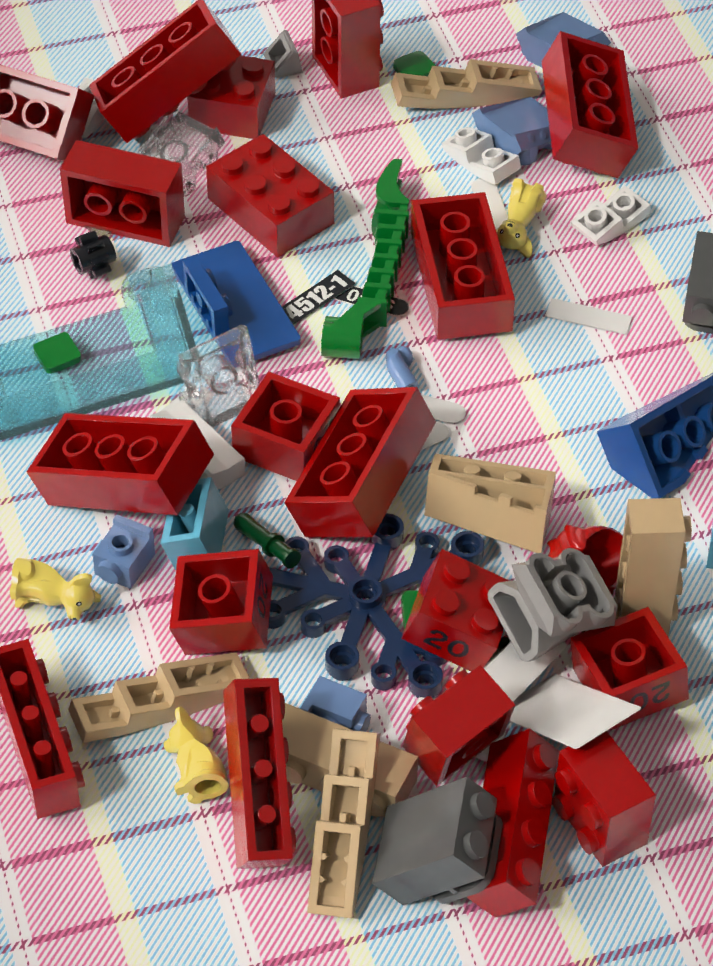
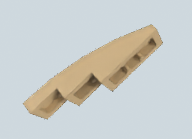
(476, 86)
(153, 699)
(343, 823)

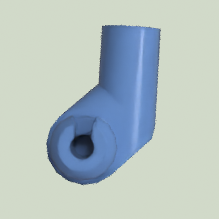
(397, 365)

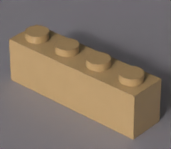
(653, 558)
(310, 751)

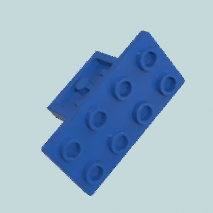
(231, 293)

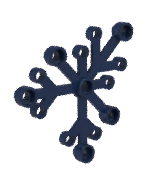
(316, 586)

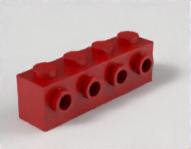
(35, 733)
(258, 773)
(522, 779)

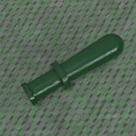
(272, 543)

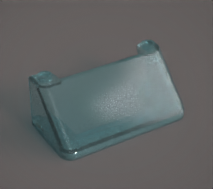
(121, 357)

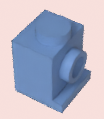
(124, 552)
(338, 704)

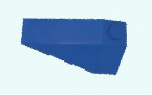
(662, 439)

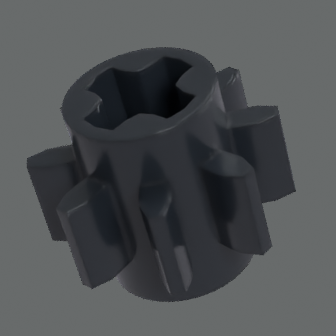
(93, 254)

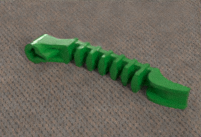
(390, 226)

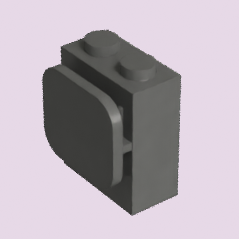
(699, 295)
(439, 844)

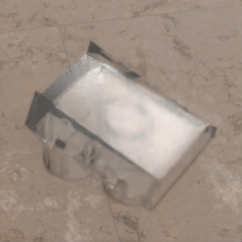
(185, 142)
(219, 376)

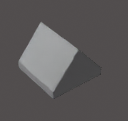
(284, 55)

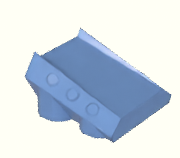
(539, 36)
(516, 127)

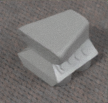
(551, 602)

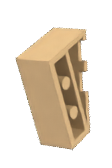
(492, 499)

